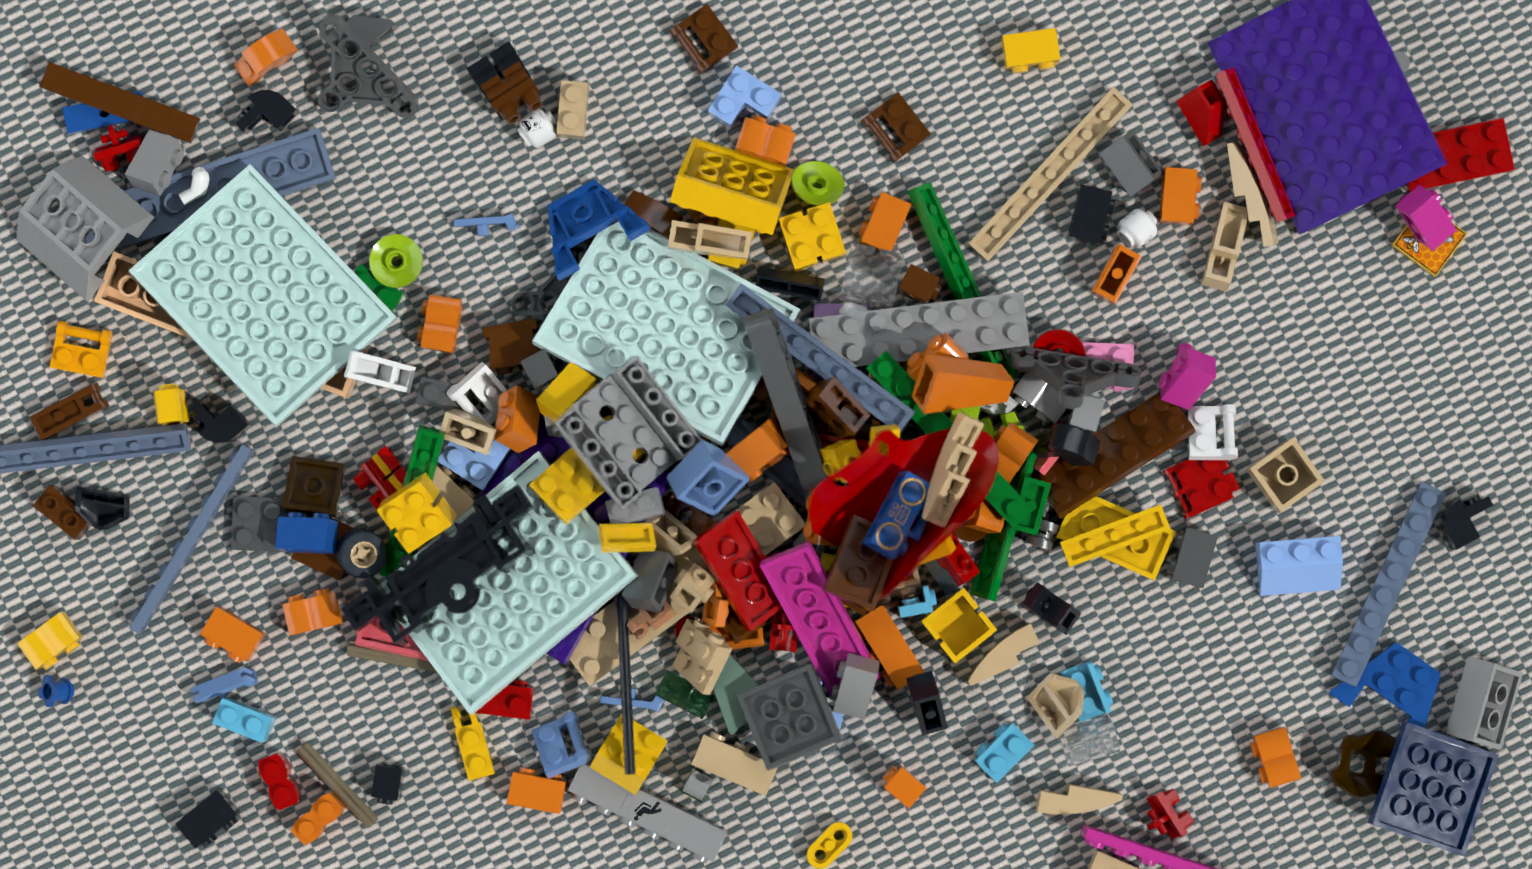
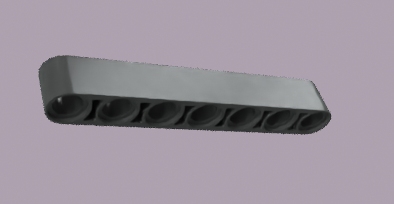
(787, 396)

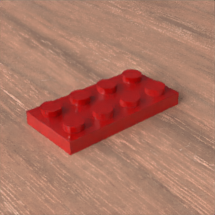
(1470, 153)
(735, 564)

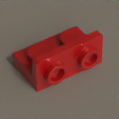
(511, 701)

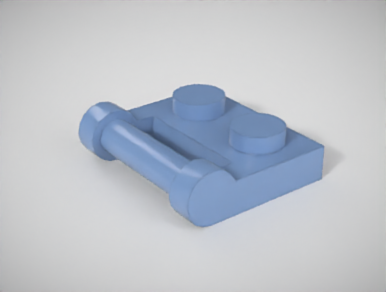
(553, 748)

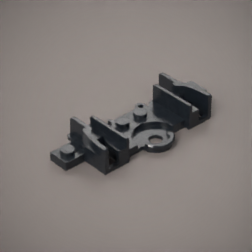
(442, 565)

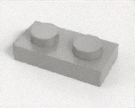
(644, 507)

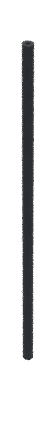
(625, 681)

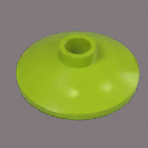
(817, 183)
(386, 250)

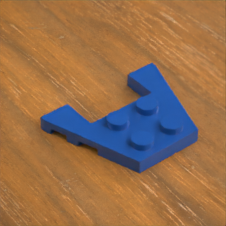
(584, 215)
(1399, 679)

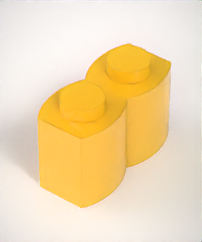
(170, 405)
(50, 641)

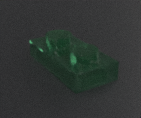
(683, 695)

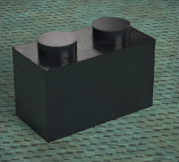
(1090, 215)
(927, 703)
(208, 818)

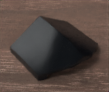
(101, 507)

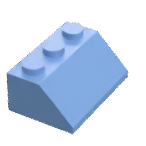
(1299, 565)

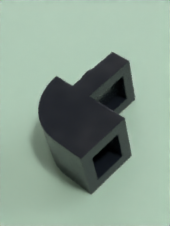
(269, 105)
(219, 429)
(1068, 442)
(1456, 520)
(1051, 608)

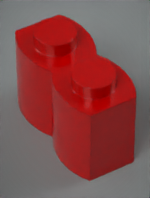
(277, 774)

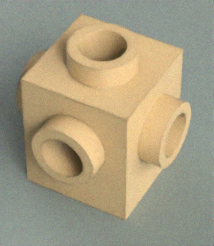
(694, 582)

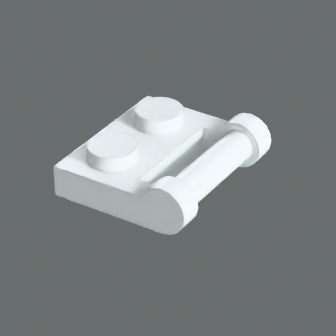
(484, 386)
(1203, 442)

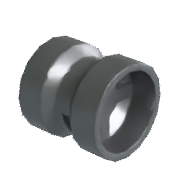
(1041, 540)

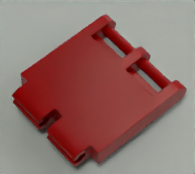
(1202, 484)

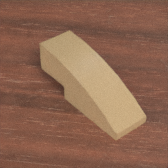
(709, 240)
(1225, 247)
(1003, 655)
(1076, 800)

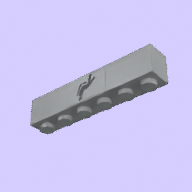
(650, 812)

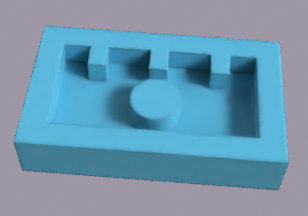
(914, 606)
(1095, 699)
(1003, 751)

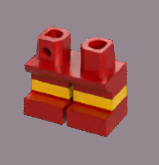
(376, 472)

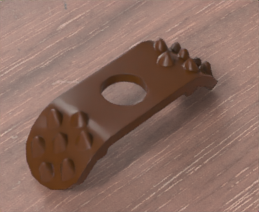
(699, 522)

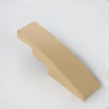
(1246, 183)
(949, 473)

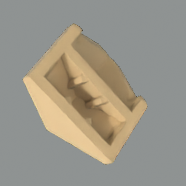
(1057, 702)

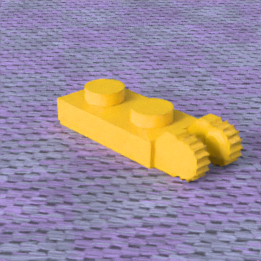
(473, 746)

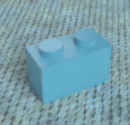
(244, 719)

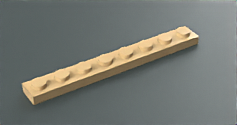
(1050, 174)

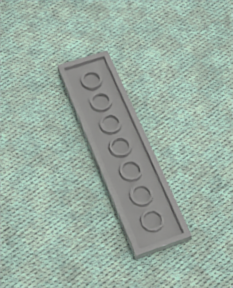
(973, 323)

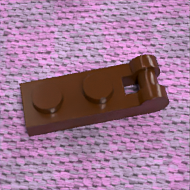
(68, 411)

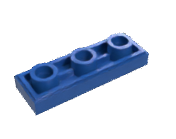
(85, 118)

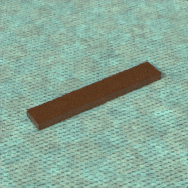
(120, 102)

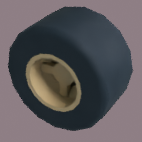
(370, 554)

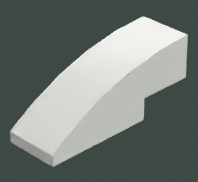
(379, 371)

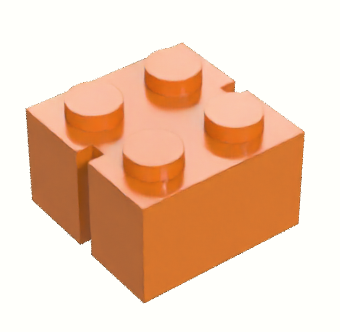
(760, 447)

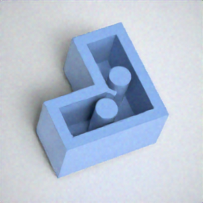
(743, 91)
(474, 466)

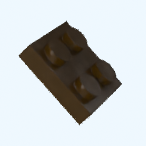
(313, 486)

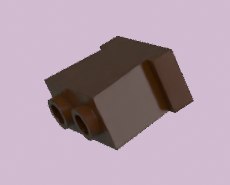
(510, 344)

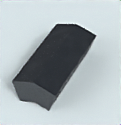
(790, 278)

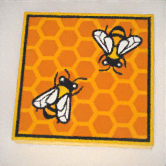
(1427, 259)

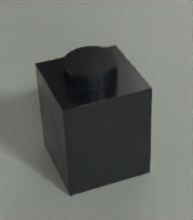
(387, 783)

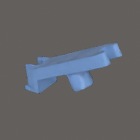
(483, 223)
(222, 685)
(655, 705)

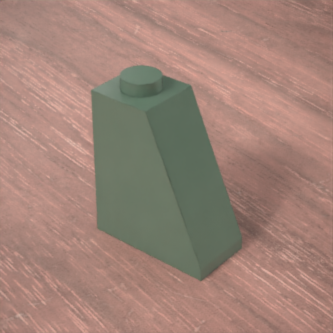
(730, 683)

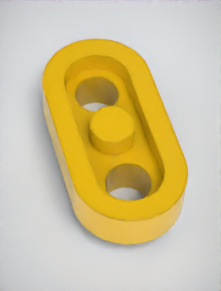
(830, 845)

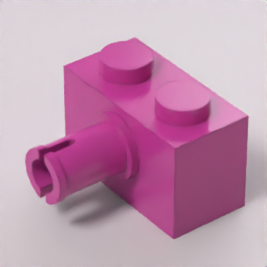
(1426, 217)
(1187, 377)

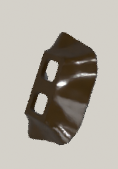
(1371, 746)

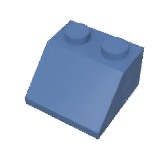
(707, 478)

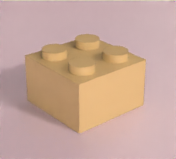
(1285, 475)

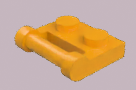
(79, 358)

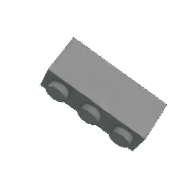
(1484, 703)

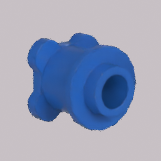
(56, 691)

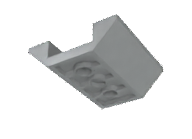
(86, 204)
(640, 419)

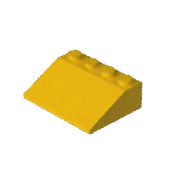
(732, 186)

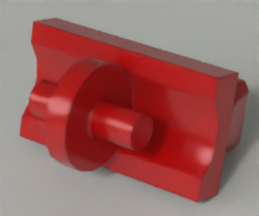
(108, 152)
(782, 633)
(1164, 816)

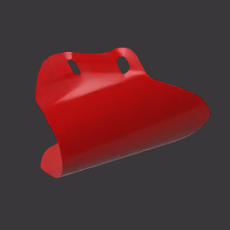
(871, 479)

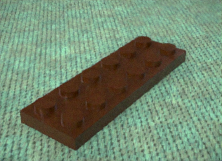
(1122, 450)

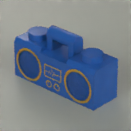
(896, 516)

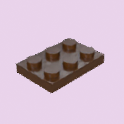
(857, 570)

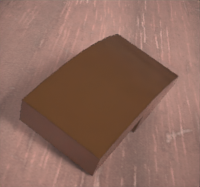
(655, 213)

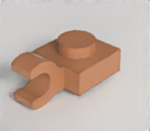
(640, 624)

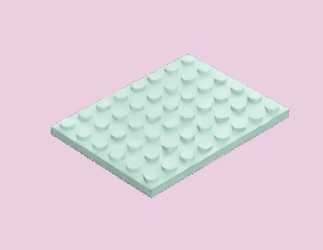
(262, 295)
(670, 315)
(525, 609)

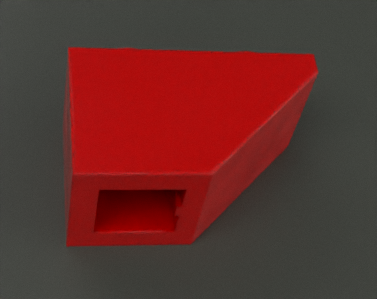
(1204, 111)

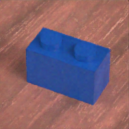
(306, 534)

